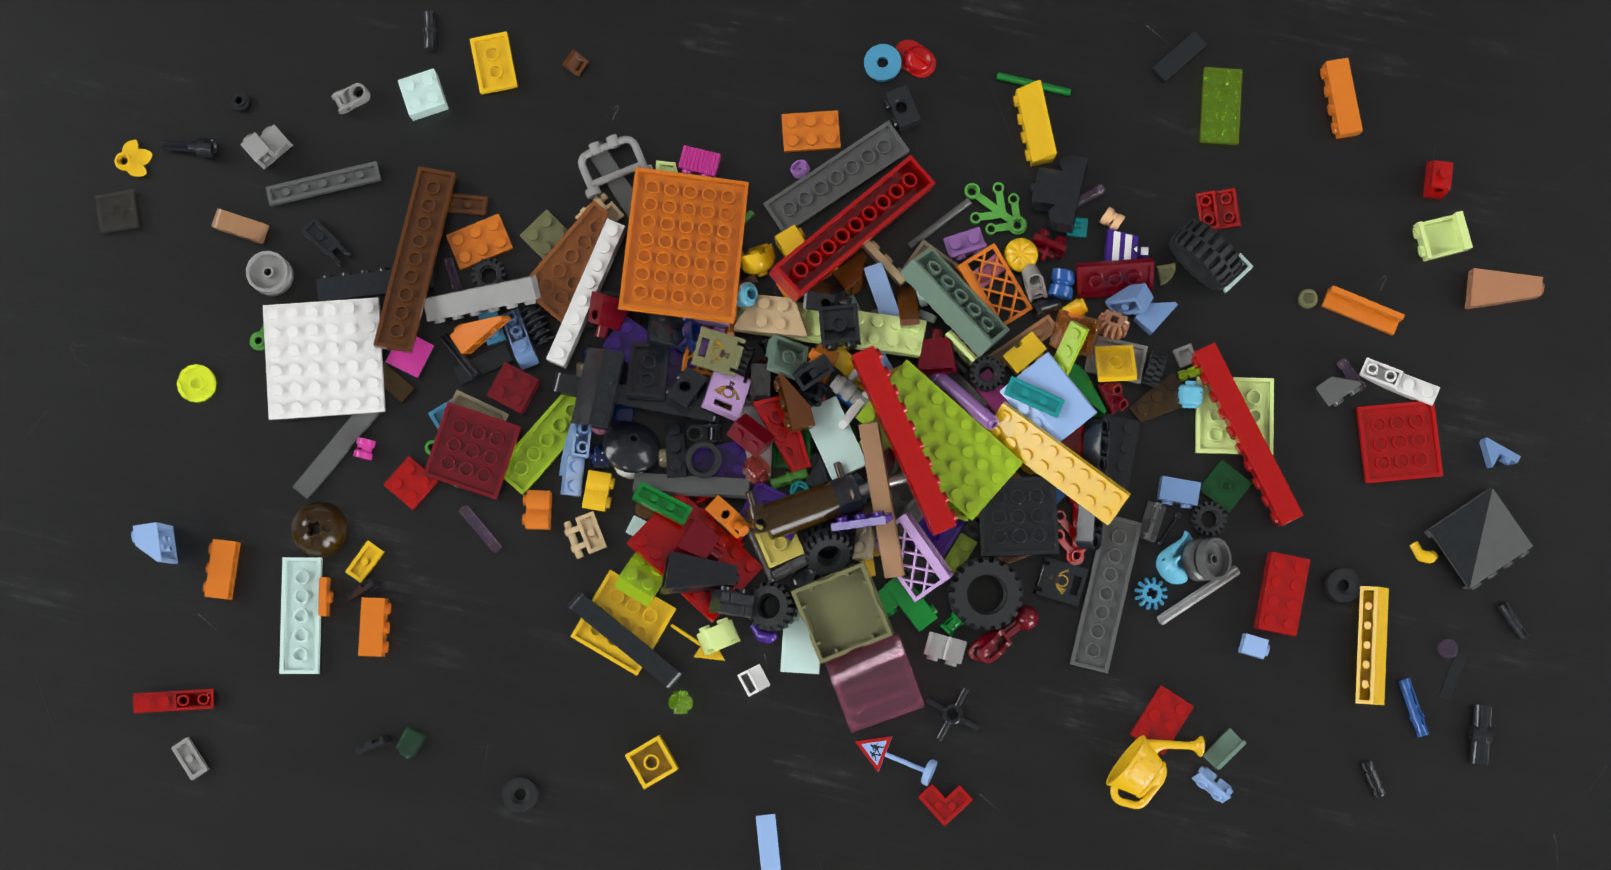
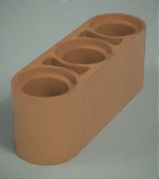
(240, 226)

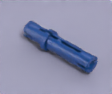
(1414, 709)

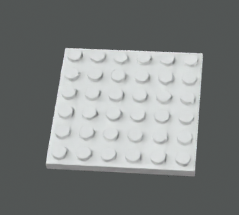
(323, 359)

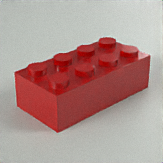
(1281, 594)

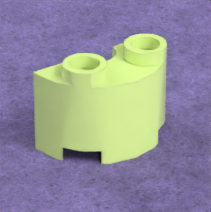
(717, 637)

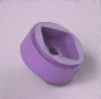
(800, 169)

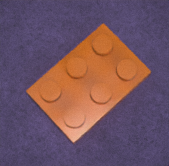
(810, 131)
(479, 241)

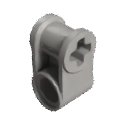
(347, 100)
(1033, 283)

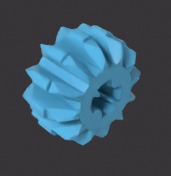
(1148, 599)

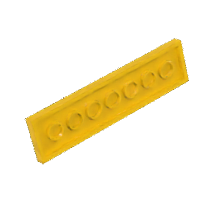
(1059, 464)

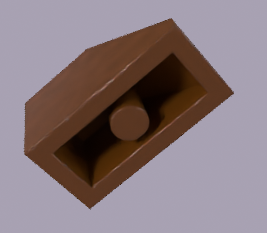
(852, 274)

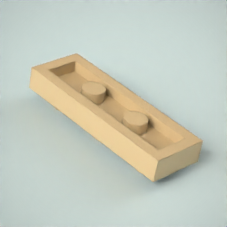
(873, 250)

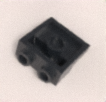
(839, 326)

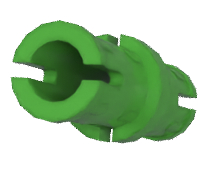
(788, 479)

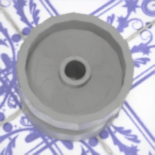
(260, 267)

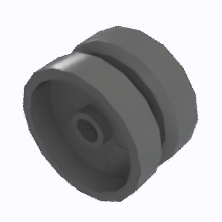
(1207, 559)

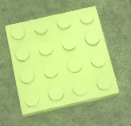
(1211, 430)

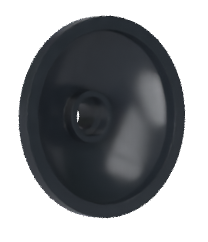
(630, 455)

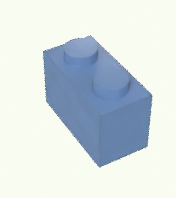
(1178, 491)

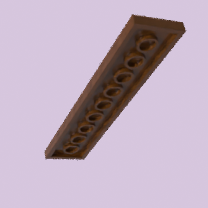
(415, 260)

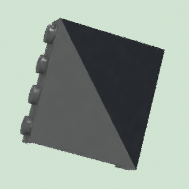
(1480, 538)

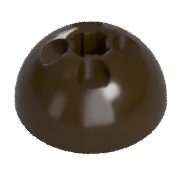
(326, 537)

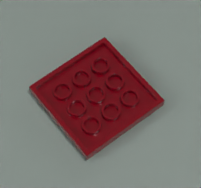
(472, 450)

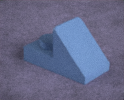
(1493, 450)

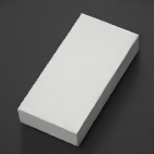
(851, 412)

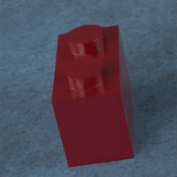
(750, 435)

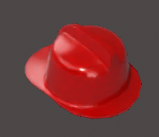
(916, 58)

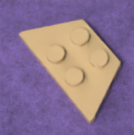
(772, 316)

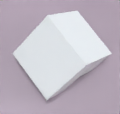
(754, 680)

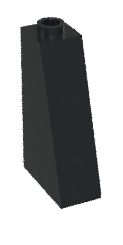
(695, 574)

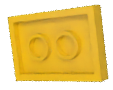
(493, 63)

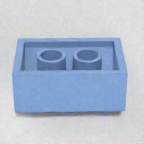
(156, 541)

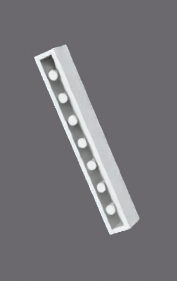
(591, 280)

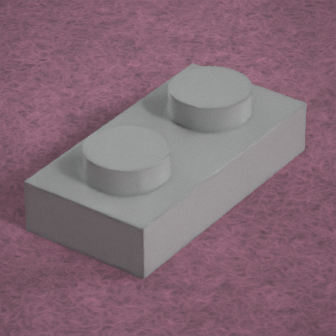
(190, 758)

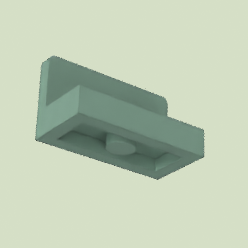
(1223, 749)

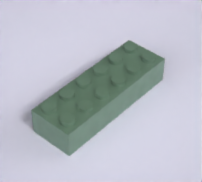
(954, 301)

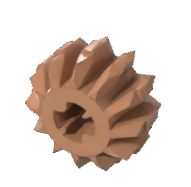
(1113, 325)

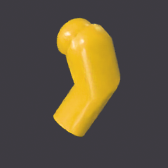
(1423, 555)

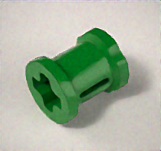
(951, 624)

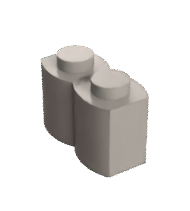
(944, 648)

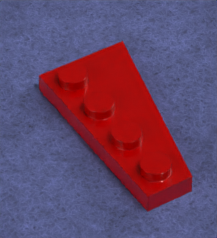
(789, 445)

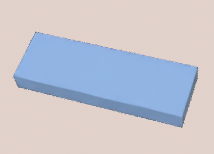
(881, 289)
(768, 842)

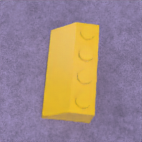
(1035, 124)

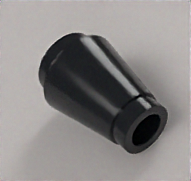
(1044, 307)

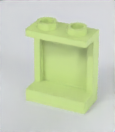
(1442, 236)

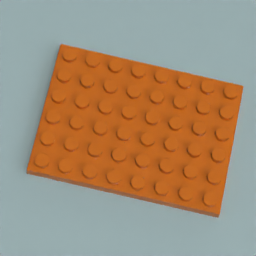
(684, 245)

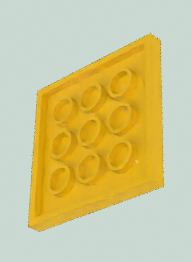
(643, 621)

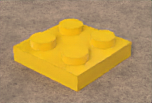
(1115, 363)

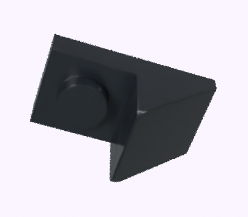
(812, 372)

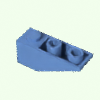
(520, 340)

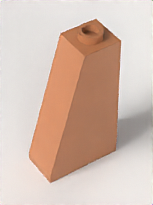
(1499, 287)

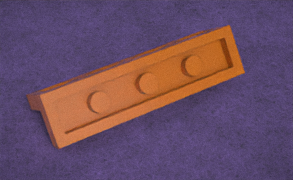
(1362, 310)

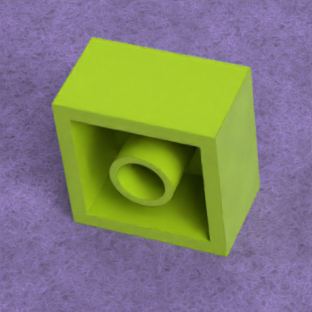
(639, 580)

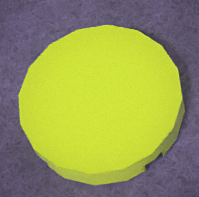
(196, 383)

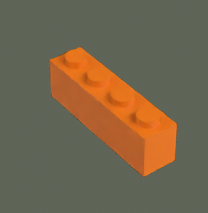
(1341, 98)

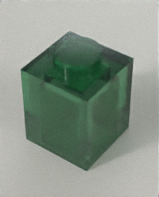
(410, 742)

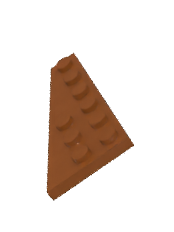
(566, 262)

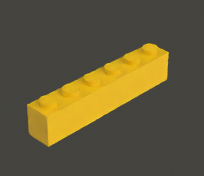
(1372, 645)

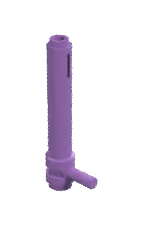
(965, 400)

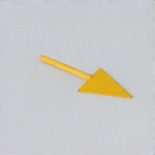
(699, 654)

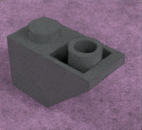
(1336, 388)

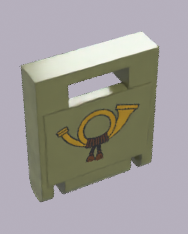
(721, 352)

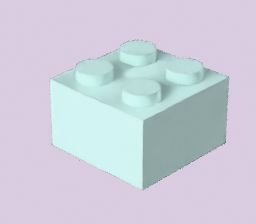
(423, 94)

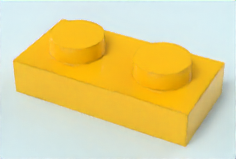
(364, 561)

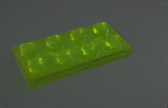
(1220, 106)

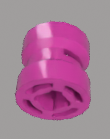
(364, 448)

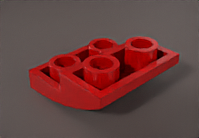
(1219, 208)

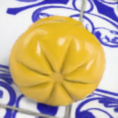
(1020, 253)

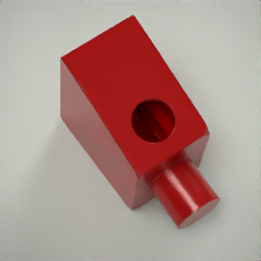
(1437, 176)

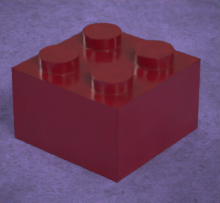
(514, 388)

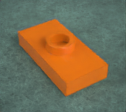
(325, 596)

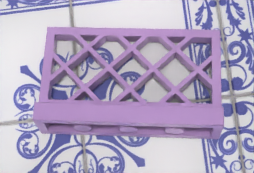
(927, 550)

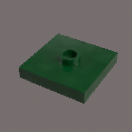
(1225, 486)

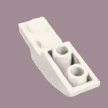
(1398, 382)

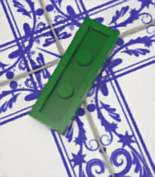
(662, 503)

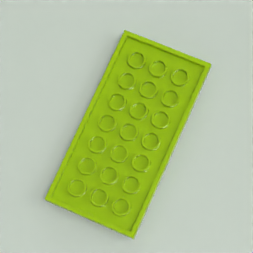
(962, 451)

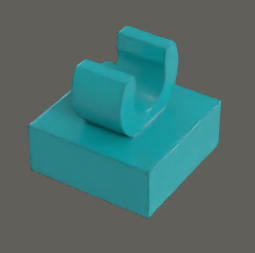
(1080, 228)

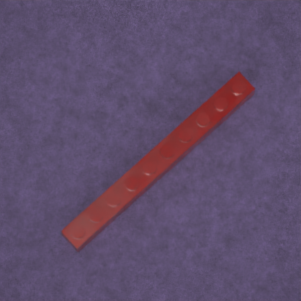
(1246, 435)

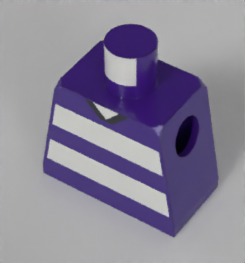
(1123, 246)

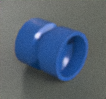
(1061, 285)

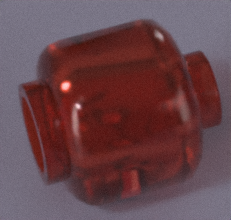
(756, 470)

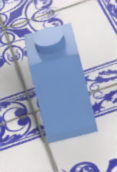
(1131, 300)
(1154, 316)

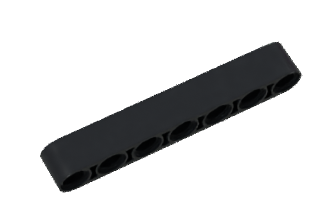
(1096, 453)
(624, 640)

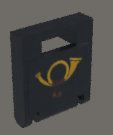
(1058, 579)

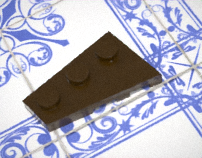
(1158, 400)

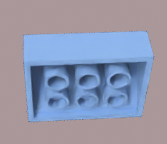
(1050, 377)

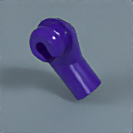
(764, 636)

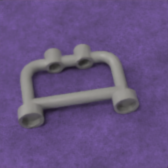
(596, 149)

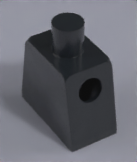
(825, 295)

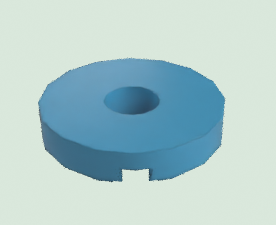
(878, 52)

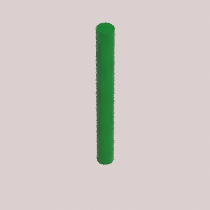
(1024, 81)

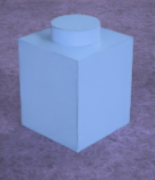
(1254, 646)

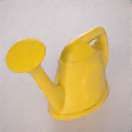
(1143, 771)

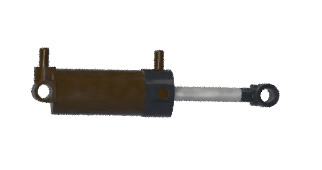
(811, 505)

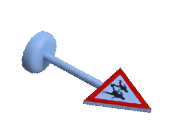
(877, 748)

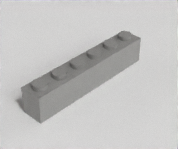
(482, 298)

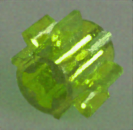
(680, 702)

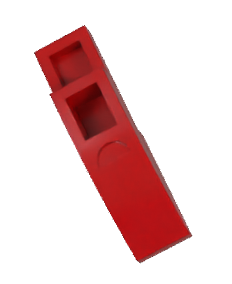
(173, 700)

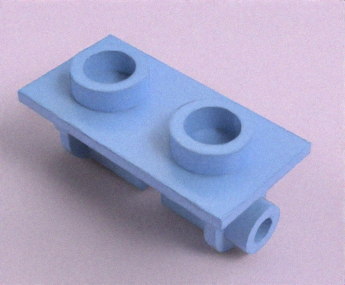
(1219, 791)

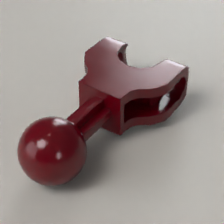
(996, 641)

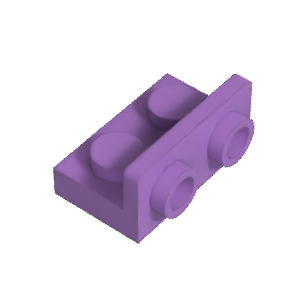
(964, 244)

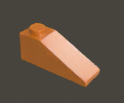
(473, 334)

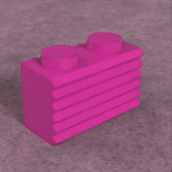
(699, 162)

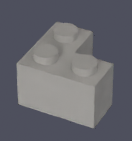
(267, 147)

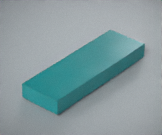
(1034, 397)

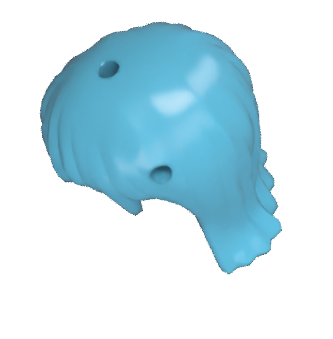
(1170, 561)

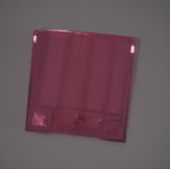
(874, 683)

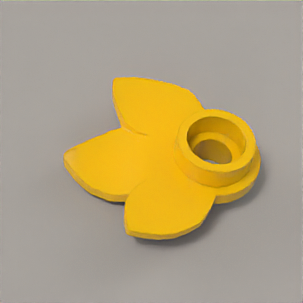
(136, 159)

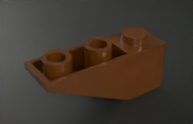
(796, 409)

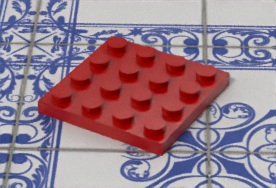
(1399, 442)

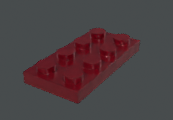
(1110, 277)

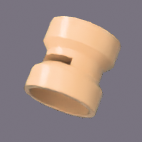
(1112, 219)

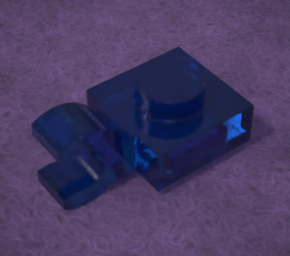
(691, 332)

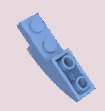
(573, 459)

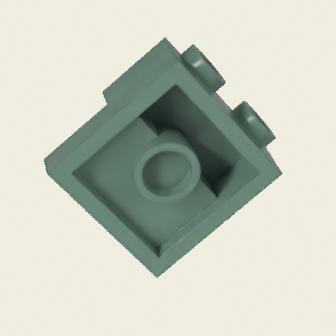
(785, 355)

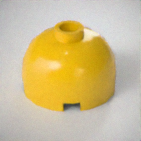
(758, 260)

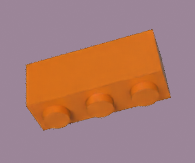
(221, 569)
(374, 627)

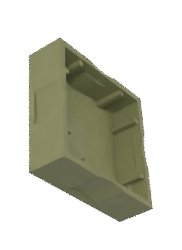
(842, 611)

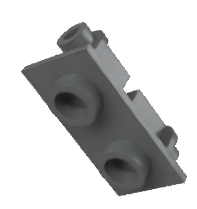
(1152, 521)

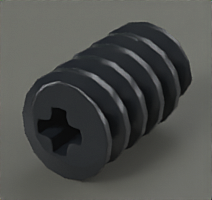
(537, 326)

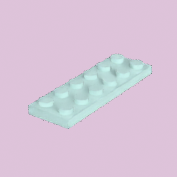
(299, 616)

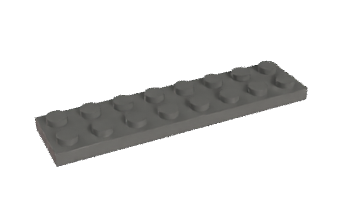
(836, 177)
(1105, 595)

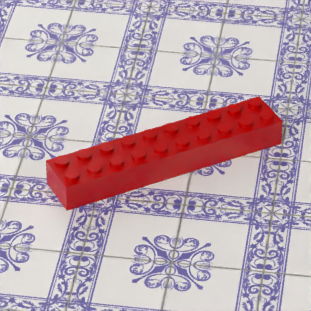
(851, 228)
(903, 440)

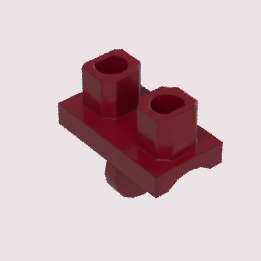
(1048, 247)
(1112, 395)

